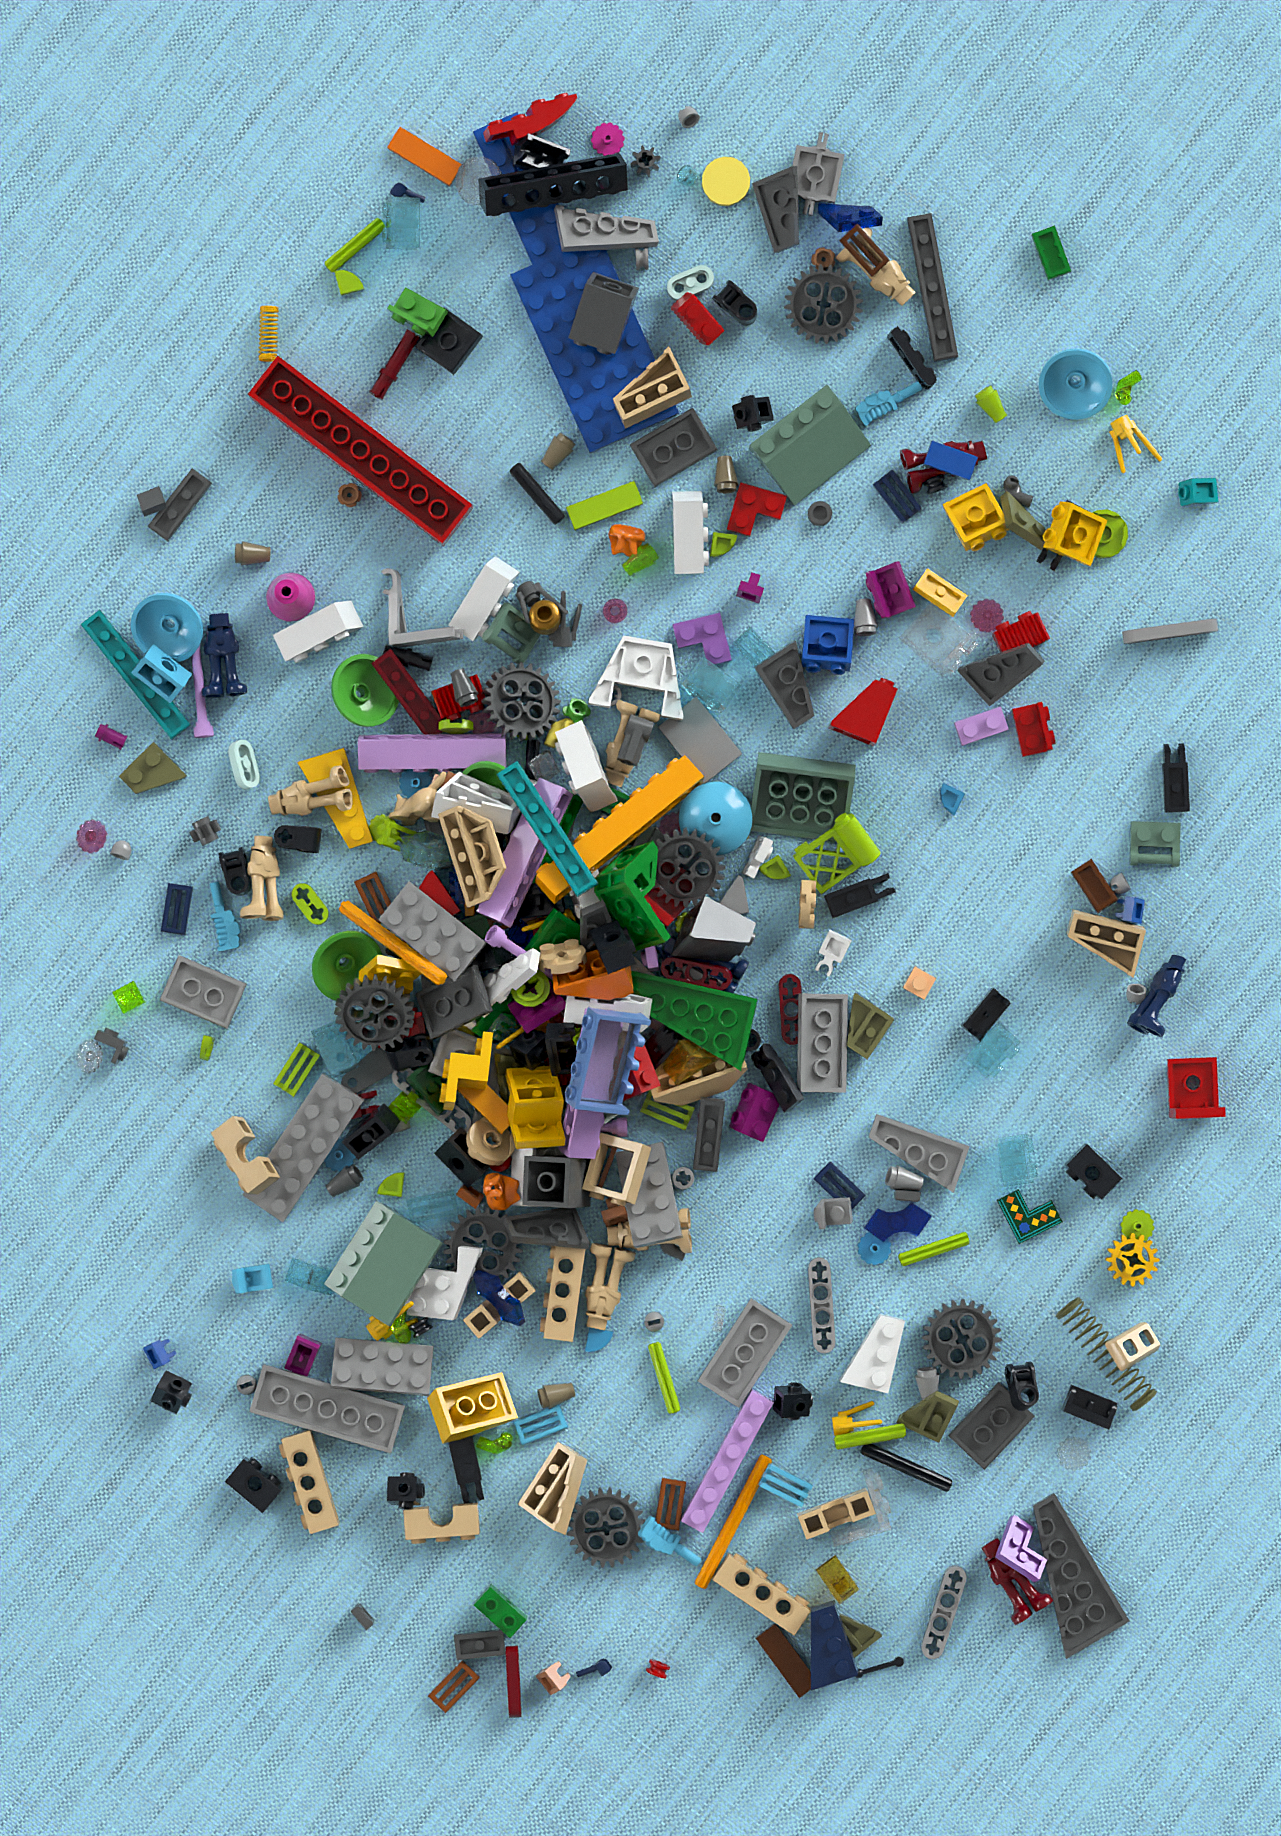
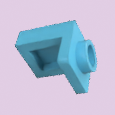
(252, 1278)

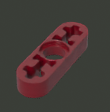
(713, 982)
(784, 991)
(513, 1681)

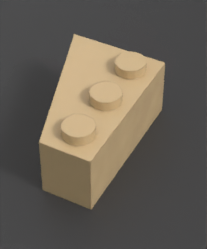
(1109, 938)

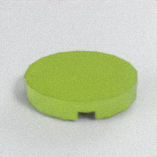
(1113, 536)

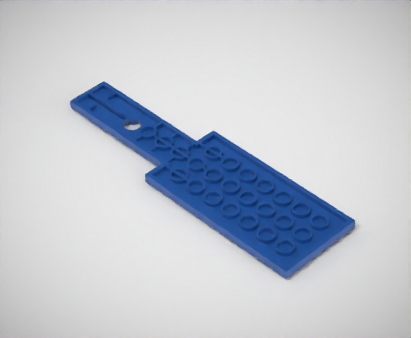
(551, 298)

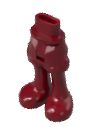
(918, 477)
(1004, 1574)

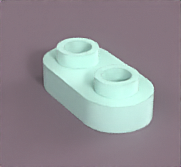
(689, 281)
(243, 764)

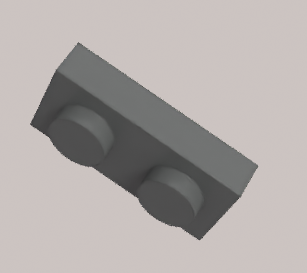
(479, 1644)

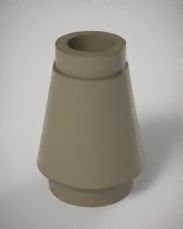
(558, 450)
(725, 475)
(251, 553)
(555, 1394)

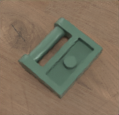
(514, 624)
(1155, 835)

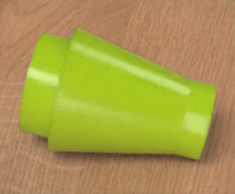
(990, 402)

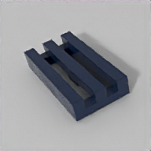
(891, 474)
(180, 888)
(817, 1178)

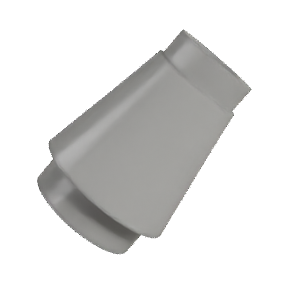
(865, 620)
(903, 1179)
(927, 1381)

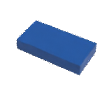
(950, 460)

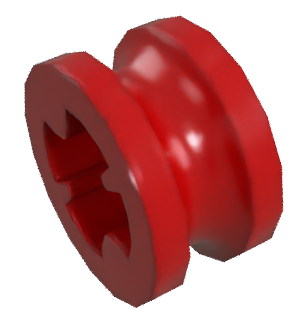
(657, 1668)

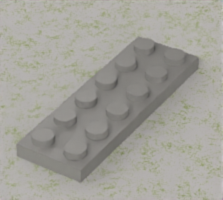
(306, 1144)
(327, 1409)

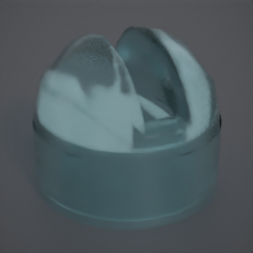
(688, 171)

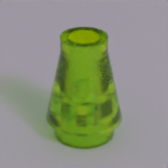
(644, 558)

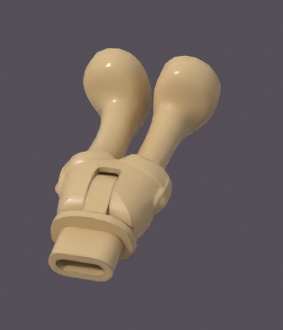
(888, 279)
(615, 769)
(299, 799)
(261, 867)
(622, 1236)
(601, 1297)

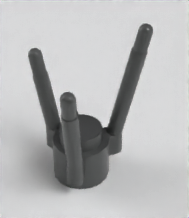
(529, 594)
(562, 636)

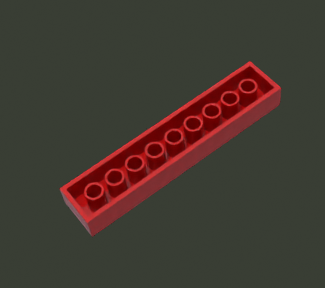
(360, 451)

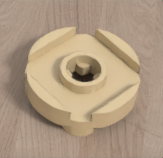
(807, 904)
(562, 957)
(483, 1151)

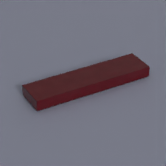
(408, 693)

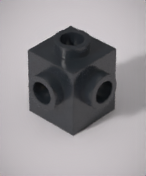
(747, 413)
(529, 1049)
(172, 1392)
(792, 1401)
(405, 1490)

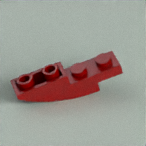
(539, 118)

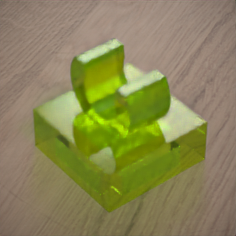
(128, 997)
(405, 1106)

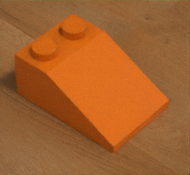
(593, 980)

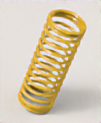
(268, 357)

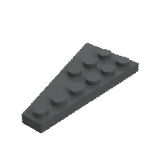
(1079, 1591)

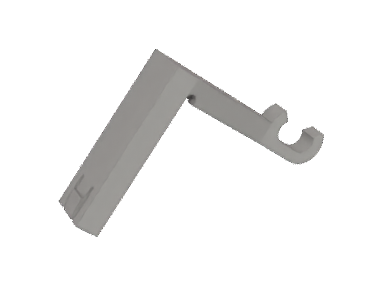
(397, 625)

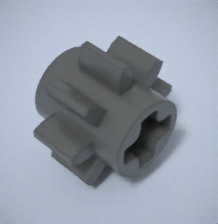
(650, 156)
(205, 830)

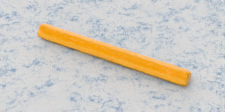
(393, 943)
(732, 1522)

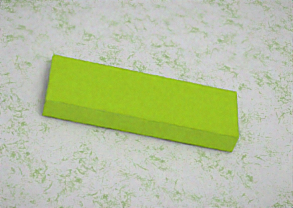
(604, 505)

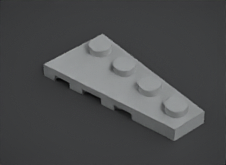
(592, 231)
(927, 1152)

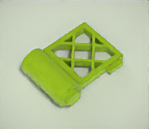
(853, 841)

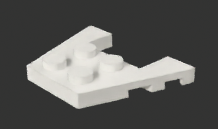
(645, 666)
(443, 1291)

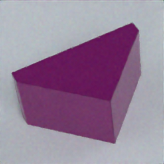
(302, 1355)

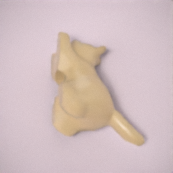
(417, 805)

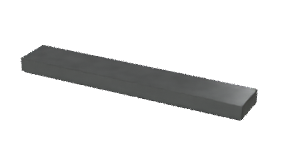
(932, 287)

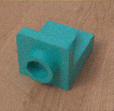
(1198, 491)

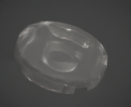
(468, 176)

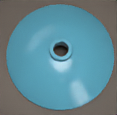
(1070, 397)
(152, 626)
(729, 804)

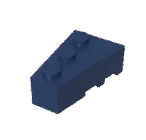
(830, 1649)

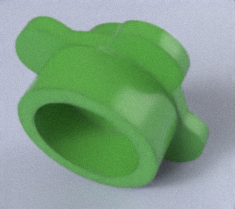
(579, 706)

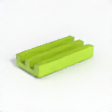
(387, 833)
(285, 1087)
(686, 1117)

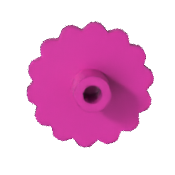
(607, 139)

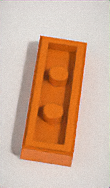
(424, 156)

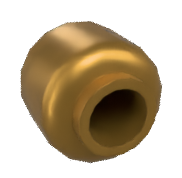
(544, 617)

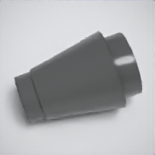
(463, 688)
(345, 1180)

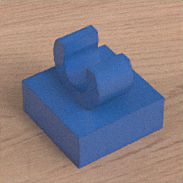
(1132, 909)
(157, 1353)

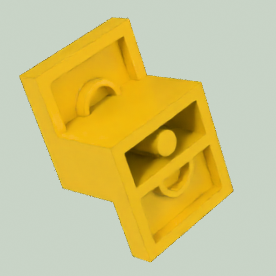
(466, 1071)
(535, 1108)

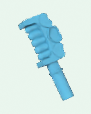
(881, 403)
(224, 921)
(664, 1541)

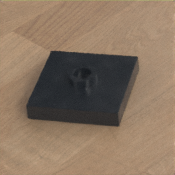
(450, 343)

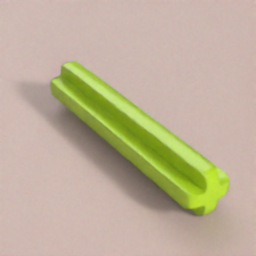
(354, 245)
(934, 1249)
(664, 1377)
(870, 1436)

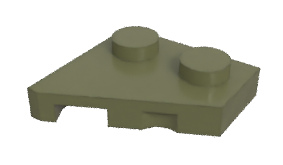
(930, 1415)

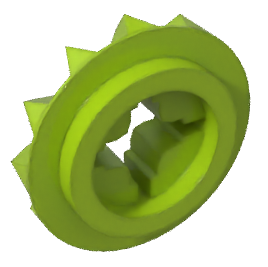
(530, 999)

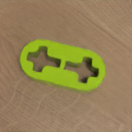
(315, 900)

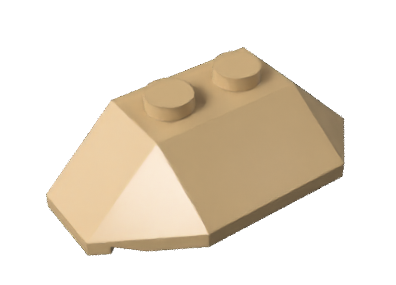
(473, 853)
(705, 1083)

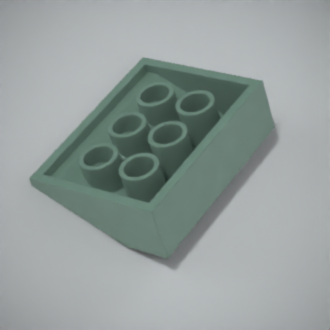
(810, 445)
(800, 795)
(383, 1263)

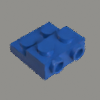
(827, 644)

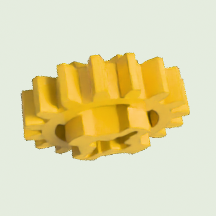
(1128, 1270)

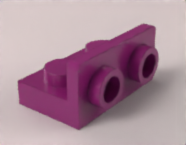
(532, 1017)

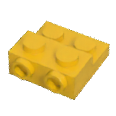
(976, 517)
(1074, 532)
(394, 969)

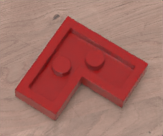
(753, 501)

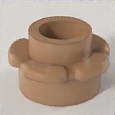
(820, 253)
(349, 501)

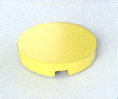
(725, 181)

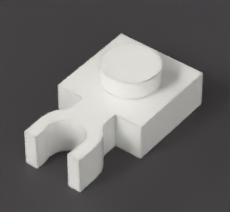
(761, 851)
(833, 949)

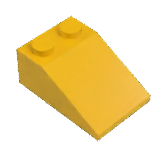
(471, 1407)

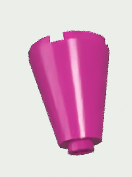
(295, 605)

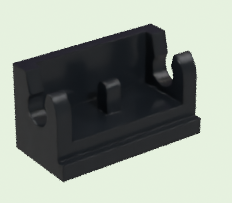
(537, 152)
(538, 904)
(985, 1014)
(661, 1044)
(560, 1047)
(1089, 1407)

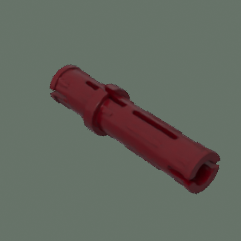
(389, 372)

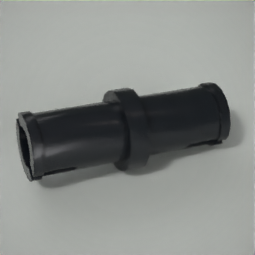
(411, 658)

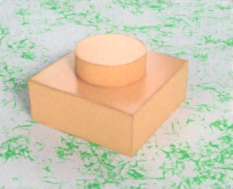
(919, 983)

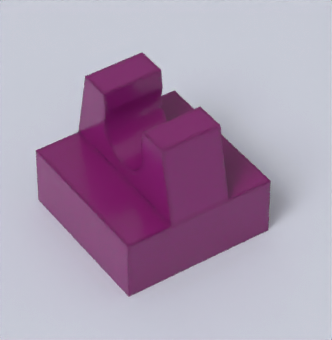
(750, 589)

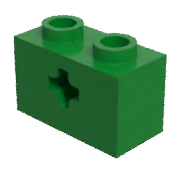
(500, 1610)

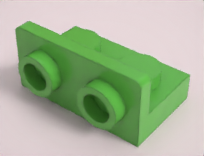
(418, 312)

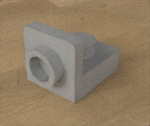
(833, 1212)

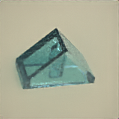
(308, 1276)

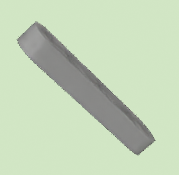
(1170, 631)
(451, 1125)
(819, 1305)
(945, 1612)

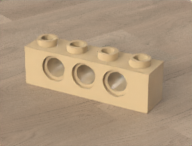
(563, 1329)
(311, 1520)
(789, 1620)

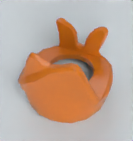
(625, 539)
(504, 1191)

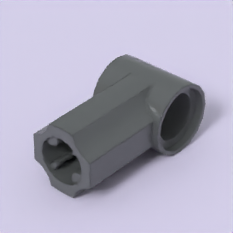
(636, 734)

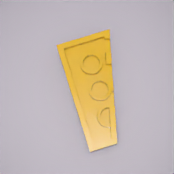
(350, 823)

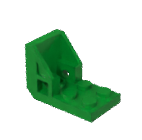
(626, 900)

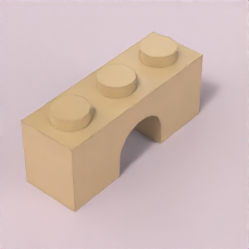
(232, 1140)
(487, 1316)
(836, 1512)
(420, 1526)

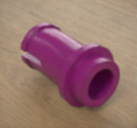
(110, 736)

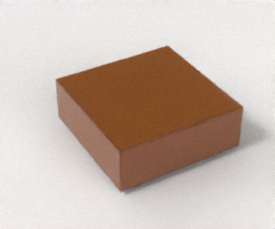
(470, 1195)

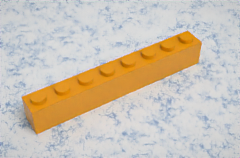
(625, 823)

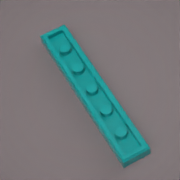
(124, 661)
(547, 829)

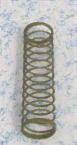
(1148, 1395)

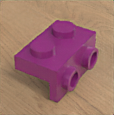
(890, 590)
(754, 1112)

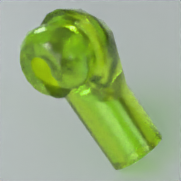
(1124, 387)
(400, 1329)
(496, 1446)

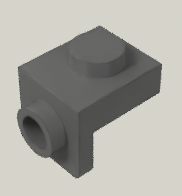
(111, 1038)

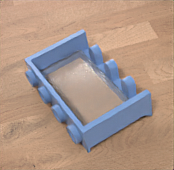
(605, 1060)

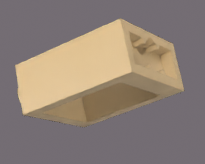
(634, 1176)

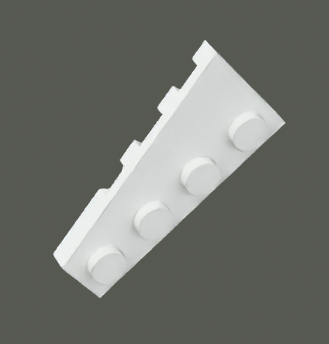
(509, 976)

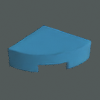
(951, 798)
(597, 1339)

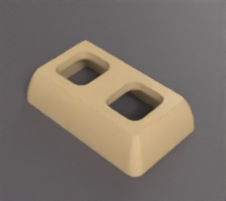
(1119, 1354)

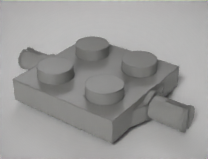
(817, 173)

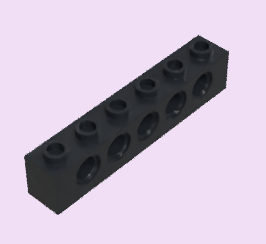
(541, 179)

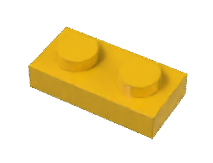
(940, 592)

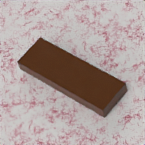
(786, 1659)

